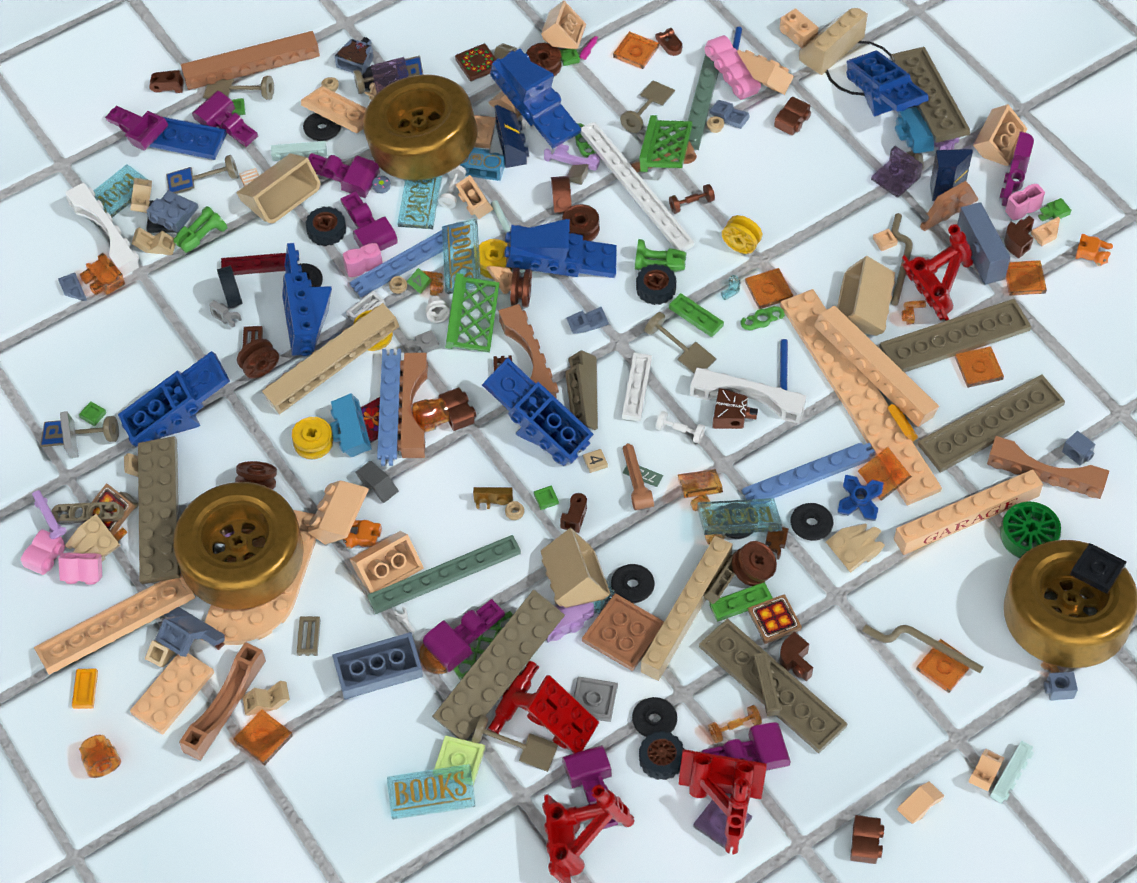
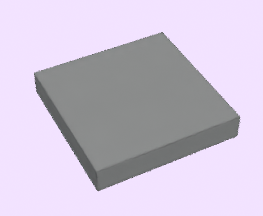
(69, 434)
(596, 697)

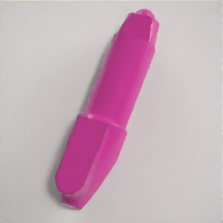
(586, 51)

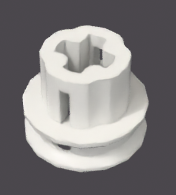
(437, 310)

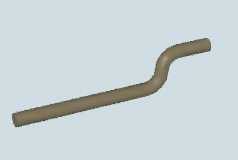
(907, 252)
(926, 639)

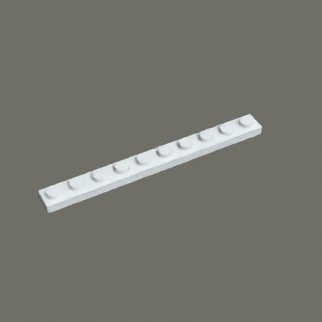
(637, 187)

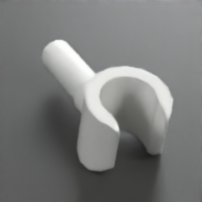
(404, 618)

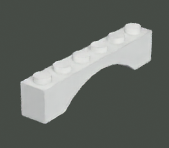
(84, 204)
(784, 403)

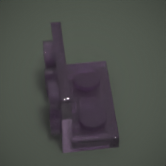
(898, 172)

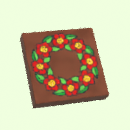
(476, 61)

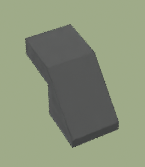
(378, 480)

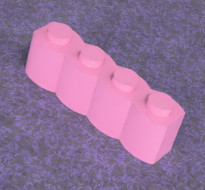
(732, 67)

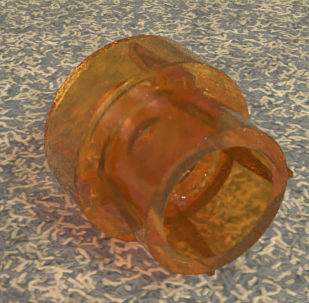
(430, 413)
(99, 756)

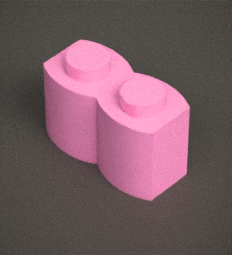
(1025, 201)
(362, 260)
(42, 552)
(80, 567)

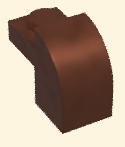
(561, 193)
(1017, 237)
(792, 654)

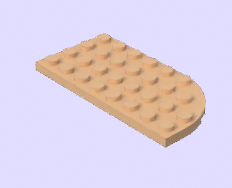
(258, 622)

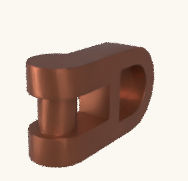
(672, 46)

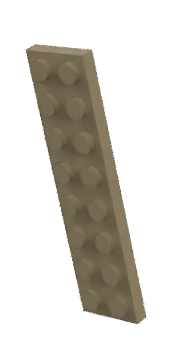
(941, 110)
(956, 336)
(994, 419)
(158, 509)
(498, 665)
(800, 707)

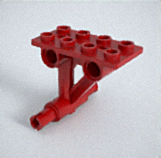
(923, 272)
(547, 707)
(720, 775)
(565, 822)

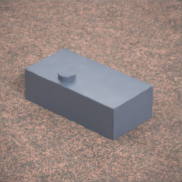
(986, 245)
(377, 665)

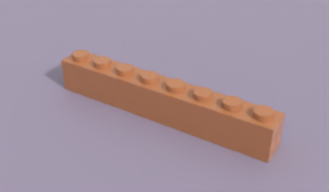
(250, 60)

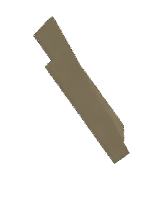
(582, 388)

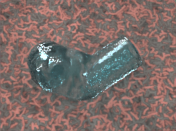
(734, 287)
(599, 605)

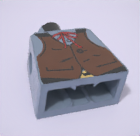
(355, 55)

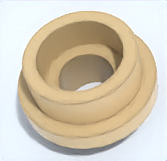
(330, 83)
(715, 124)
(395, 281)
(514, 505)

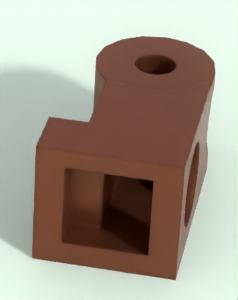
(166, 81)
(576, 513)

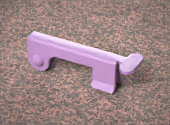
(562, 155)
(41, 502)

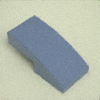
(730, 115)
(585, 322)

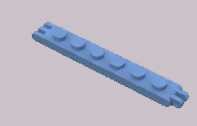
(398, 265)
(389, 407)
(810, 472)

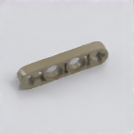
(87, 509)

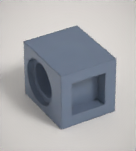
(1079, 448)
(1065, 679)

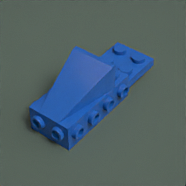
(884, 83)
(532, 95)
(556, 251)
(303, 305)
(174, 402)
(539, 413)

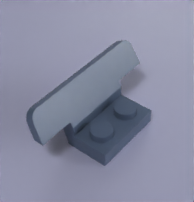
(182, 628)

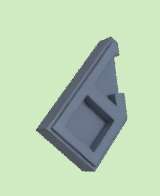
(72, 287)

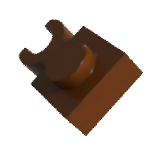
(777, 540)

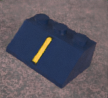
(510, 137)
(949, 170)

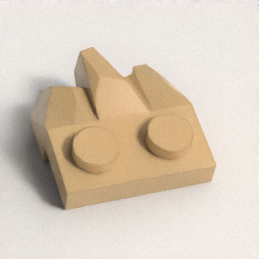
(93, 538)
(855, 545)

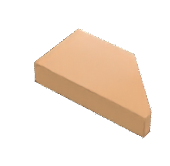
(1046, 232)
(503, 276)

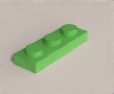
(696, 315)
(740, 601)

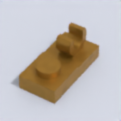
(494, 495)

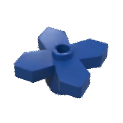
(855, 489)

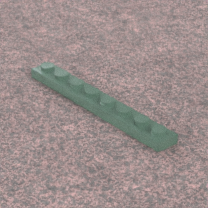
(702, 101)
(443, 574)

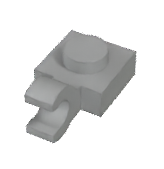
(221, 312)
(424, 342)

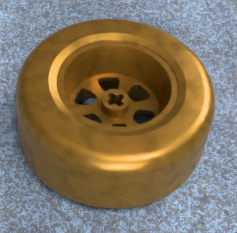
(420, 127)
(243, 582)
(1059, 636)

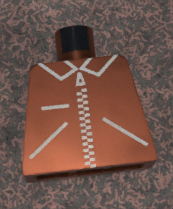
(732, 410)

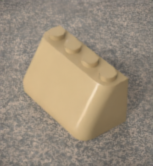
(834, 41)
(280, 188)
(867, 295)
(574, 571)

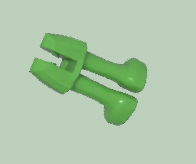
(190, 238)
(671, 258)

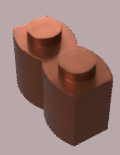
(792, 116)
(459, 410)
(866, 839)

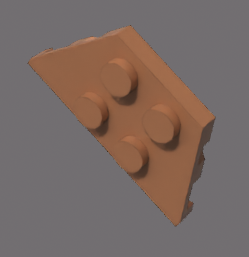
(949, 204)

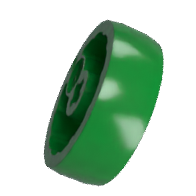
(1027, 511)

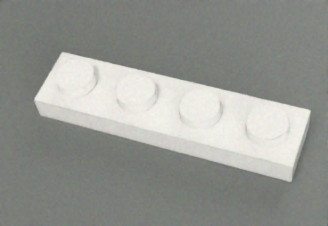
(637, 387)

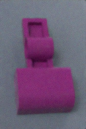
(218, 112)
(139, 130)
(1018, 166)
(353, 178)
(368, 229)
(452, 645)
(765, 746)
(588, 770)

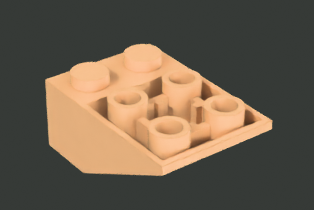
(767, 72)

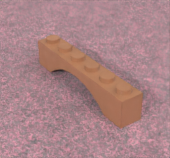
(515, 326)
(414, 375)
(1084, 480)
(206, 728)

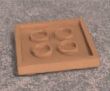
(623, 632)

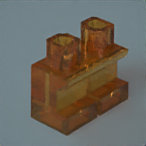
(104, 273)

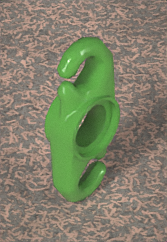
(582, 146)
(762, 324)

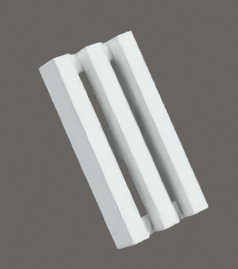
(363, 304)

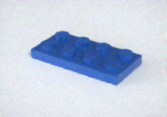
(191, 139)

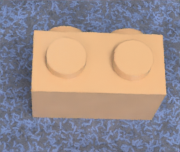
(798, 27)
(472, 194)

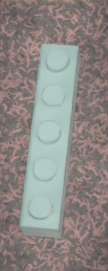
(278, 152)
(1012, 772)

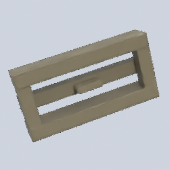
(310, 619)

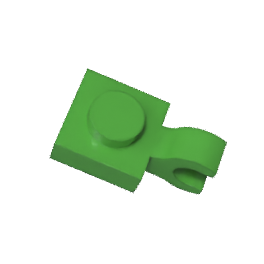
(1055, 209)

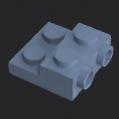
(171, 211)

